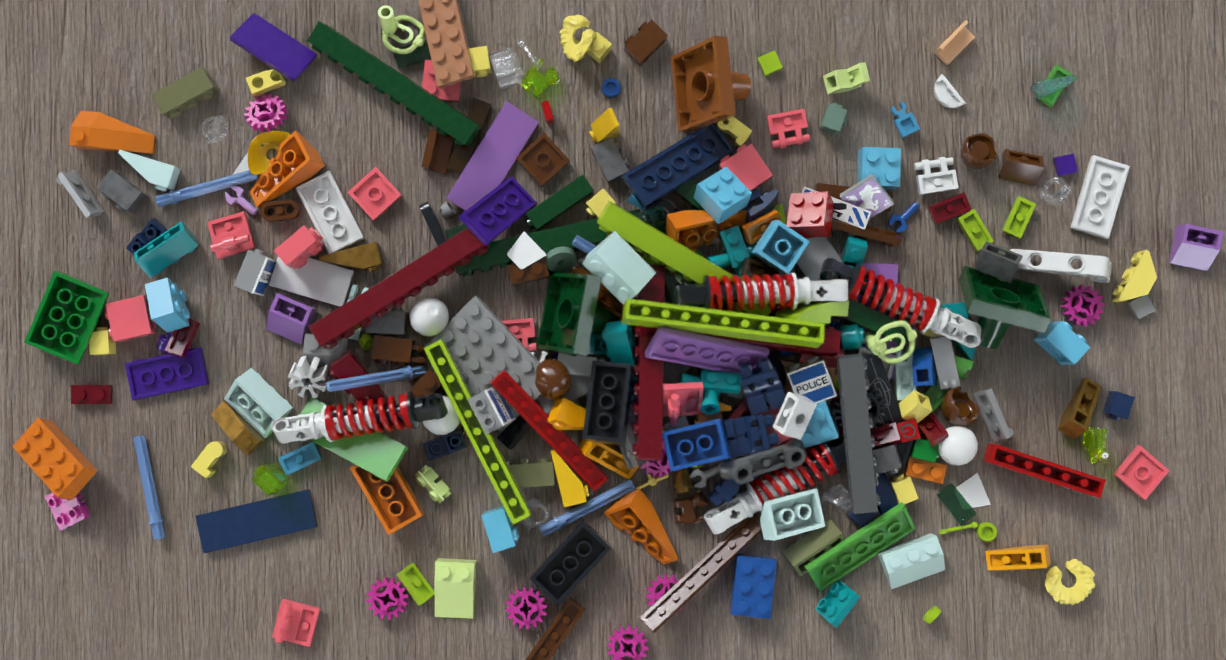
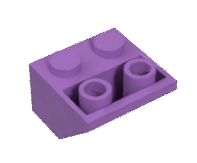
(1195, 246)
(290, 318)

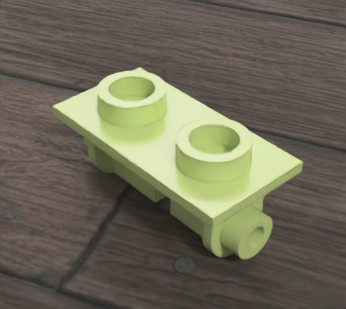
(435, 490)

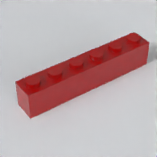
(1044, 470)

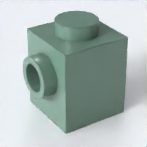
(833, 118)

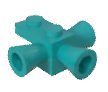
(734, 251)
(713, 385)

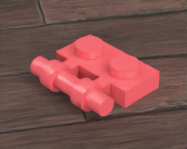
(788, 122)
(523, 330)

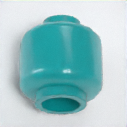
(851, 336)

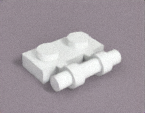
(938, 181)

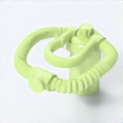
(390, 24)
(878, 345)

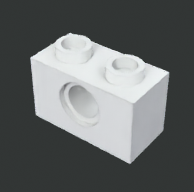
(794, 415)

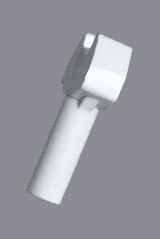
(704, 475)

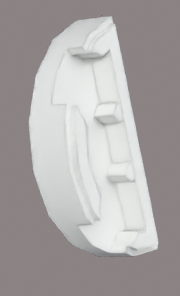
(946, 94)

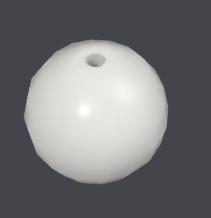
(429, 316)
(446, 424)
(959, 446)

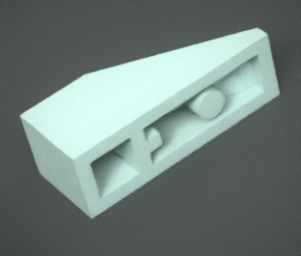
(155, 172)

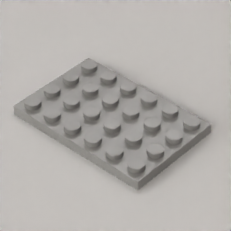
(486, 347)

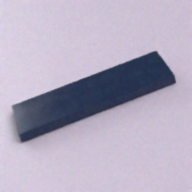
(677, 164)
(256, 521)

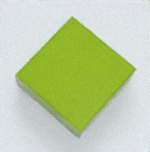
(769, 63)

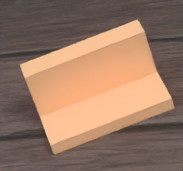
(954, 43)

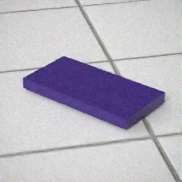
(273, 47)
(498, 210)
(166, 374)

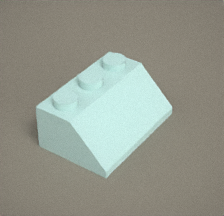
(619, 267)
(257, 402)
(791, 515)
(912, 560)

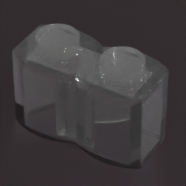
(505, 68)

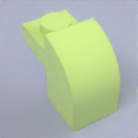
(846, 79)

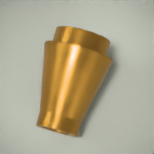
(682, 481)

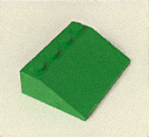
(66, 317)

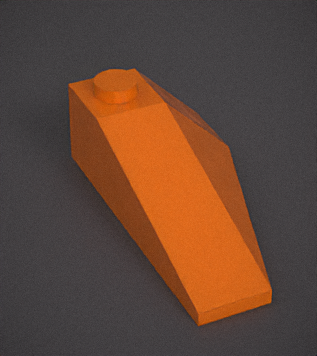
(105, 133)
(291, 166)
(697, 227)
(639, 519)

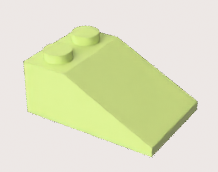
(454, 588)

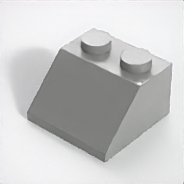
(327, 356)

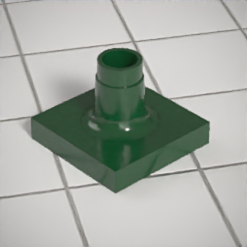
(1002, 304)
(572, 313)

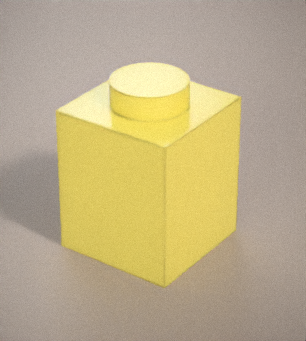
(599, 48)
(480, 61)
(598, 203)
(101, 342)
(915, 406)
(903, 489)

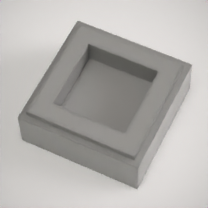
(1141, 306)

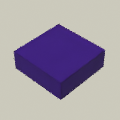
(1065, 165)

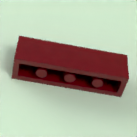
(347, 367)

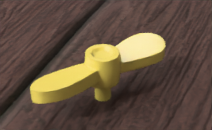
(652, 481)

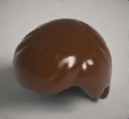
(978, 151)
(553, 379)
(958, 408)

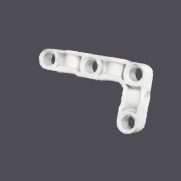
(1095, 267)

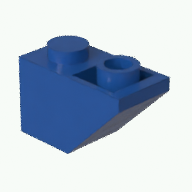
(924, 367)

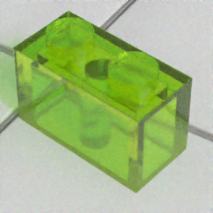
(270, 478)

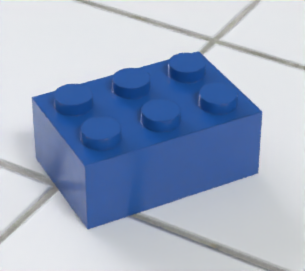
(696, 444)
(752, 586)

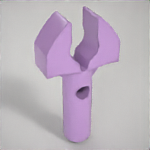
(241, 200)

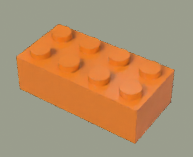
(54, 459)
(391, 500)

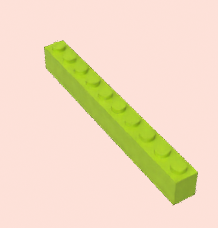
(664, 249)
(723, 323)
(483, 444)

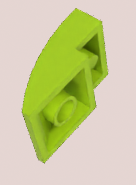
(816, 311)

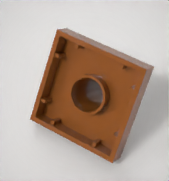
(706, 85)

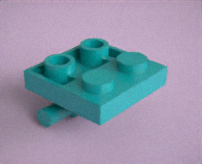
(837, 603)

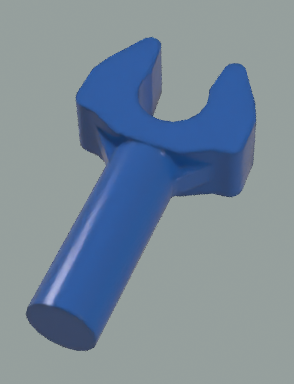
(903, 217)

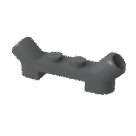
(745, 468)

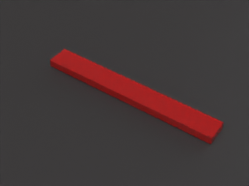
(557, 439)

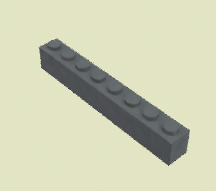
(857, 434)

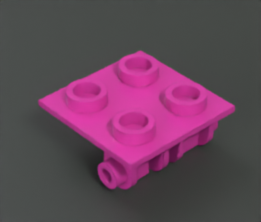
(67, 511)

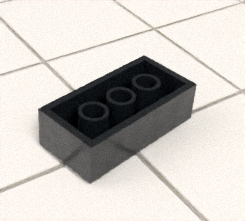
(608, 403)
(570, 562)

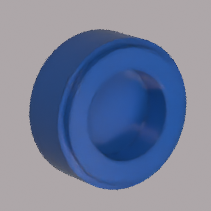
(611, 88)

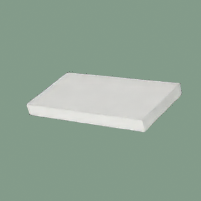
(1099, 197)
(330, 212)
(314, 280)

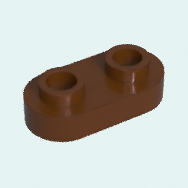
(281, 210)

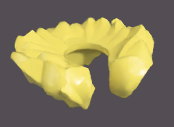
(572, 47)
(1076, 593)

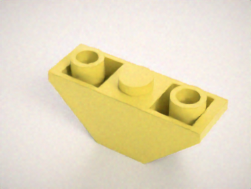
(1137, 279)

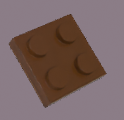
(543, 159)

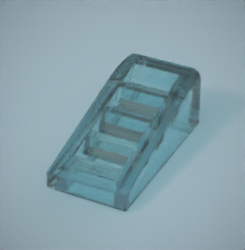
(1046, 87)

